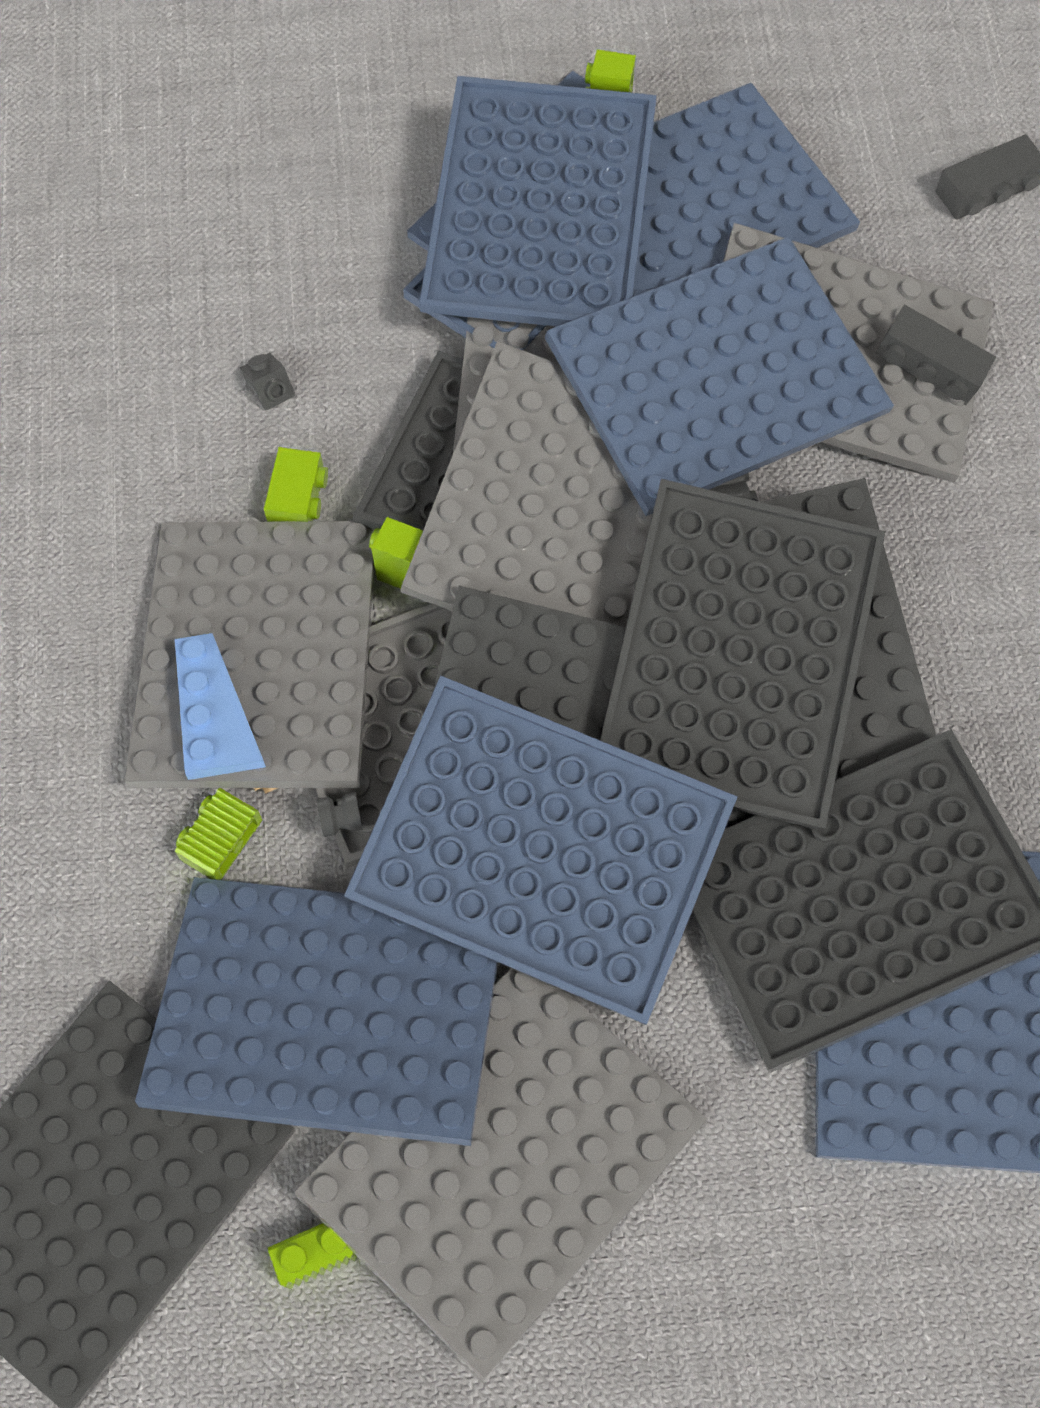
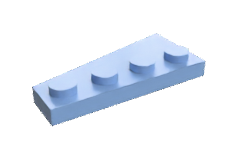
(212, 718)

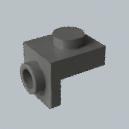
(268, 379)

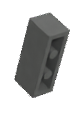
(990, 177)
(935, 354)

